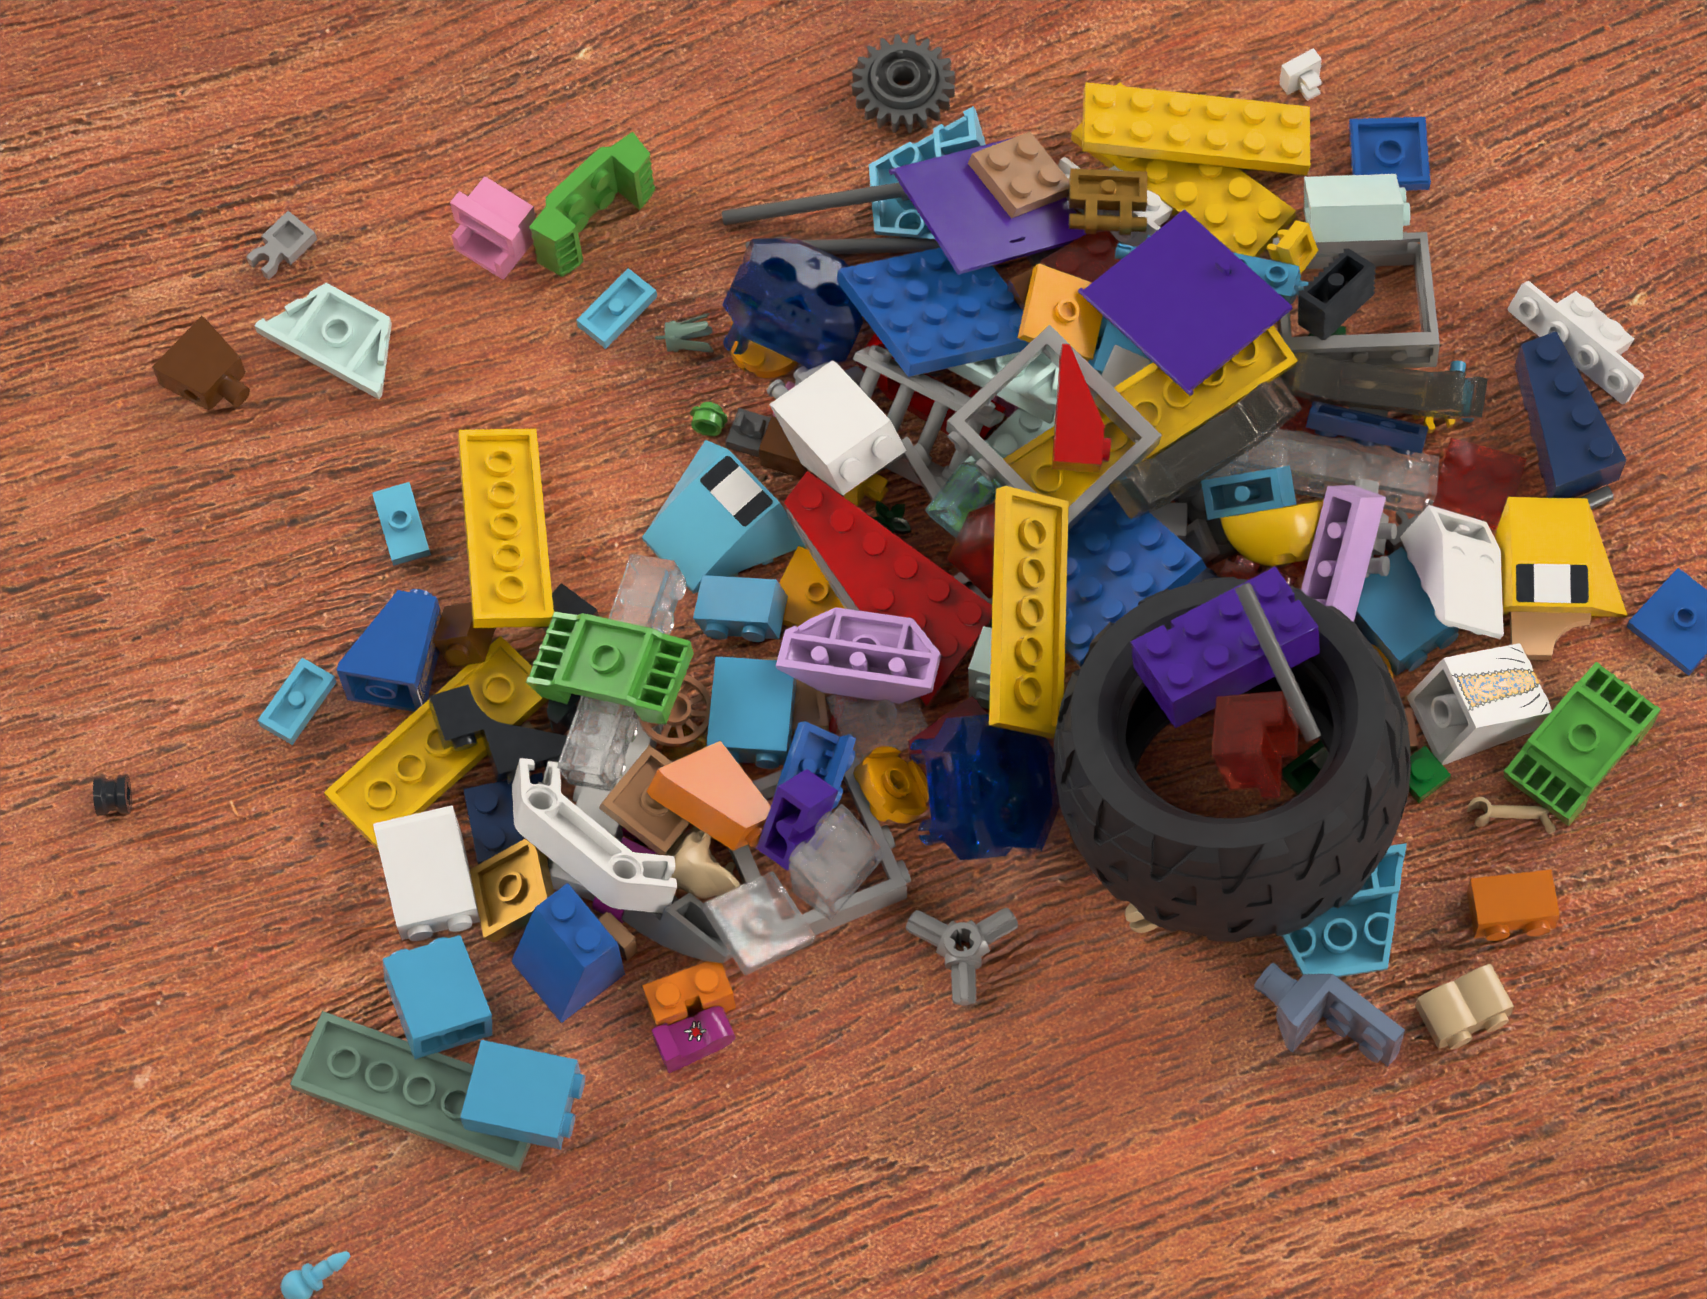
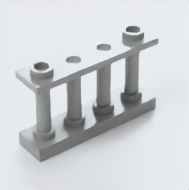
(881, 362)

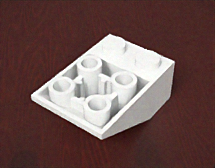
(1458, 569)

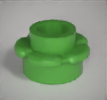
(708, 419)

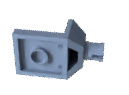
(1324, 995)

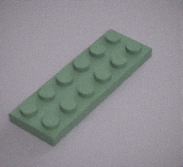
(384, 1082)

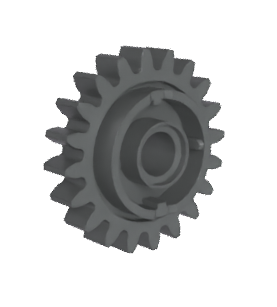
(882, 97)

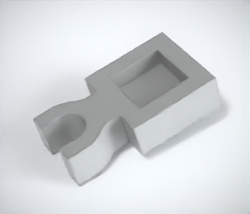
(283, 240)

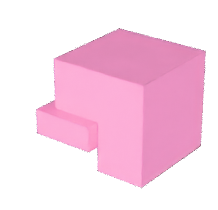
(492, 227)

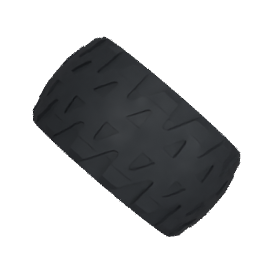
(1244, 872)

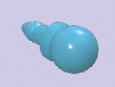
(302, 1283)

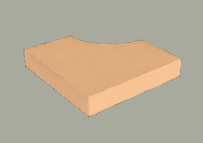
(1541, 630)

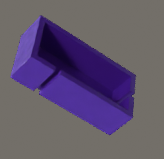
(1217, 651)

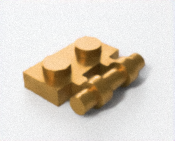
(1108, 191)

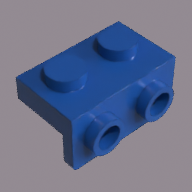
(821, 754)

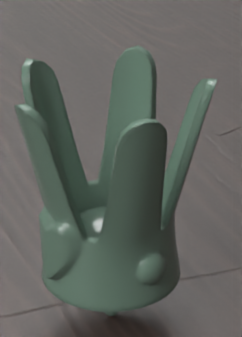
(678, 332)

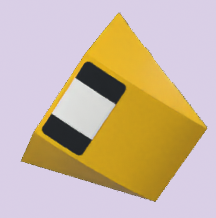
(1555, 559)

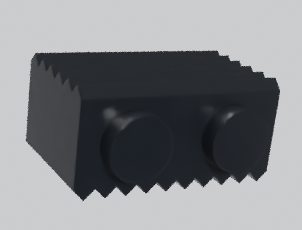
(1335, 294)

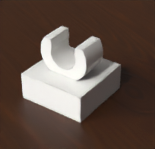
(1302, 74)

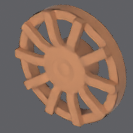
(681, 715)

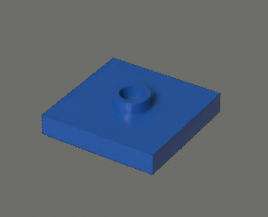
(1391, 148)
(1675, 621)

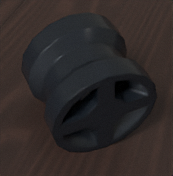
(112, 795)

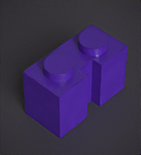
(794, 815)

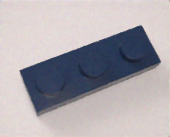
(1367, 428)

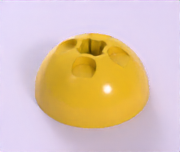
(1275, 534)

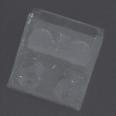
(833, 862)

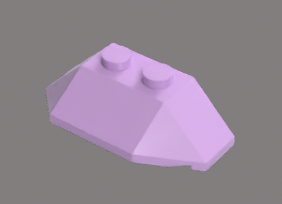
(861, 655)

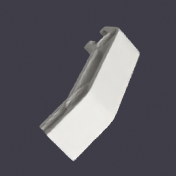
(586, 849)

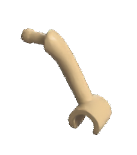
(1509, 811)

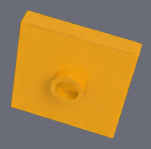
(1056, 302)
(806, 590)

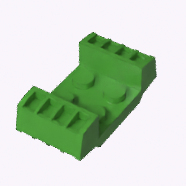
(586, 190)
(611, 664)
(1581, 742)

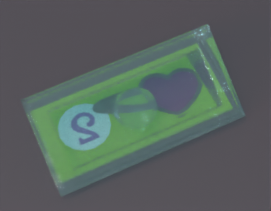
(959, 495)

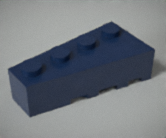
(1568, 429)

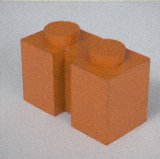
(1513, 903)
(688, 992)

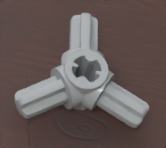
(962, 963)

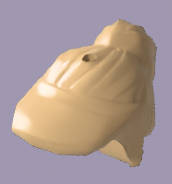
(696, 867)

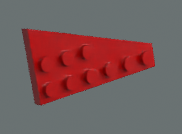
(890, 575)

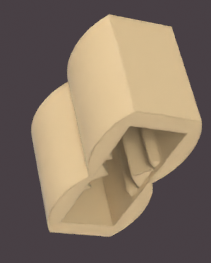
(1465, 1007)

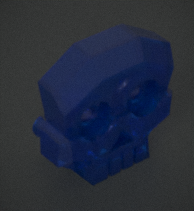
(791, 303)
(986, 800)

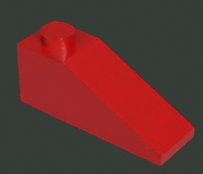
(1078, 425)

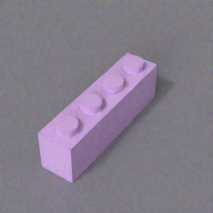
(1343, 547)

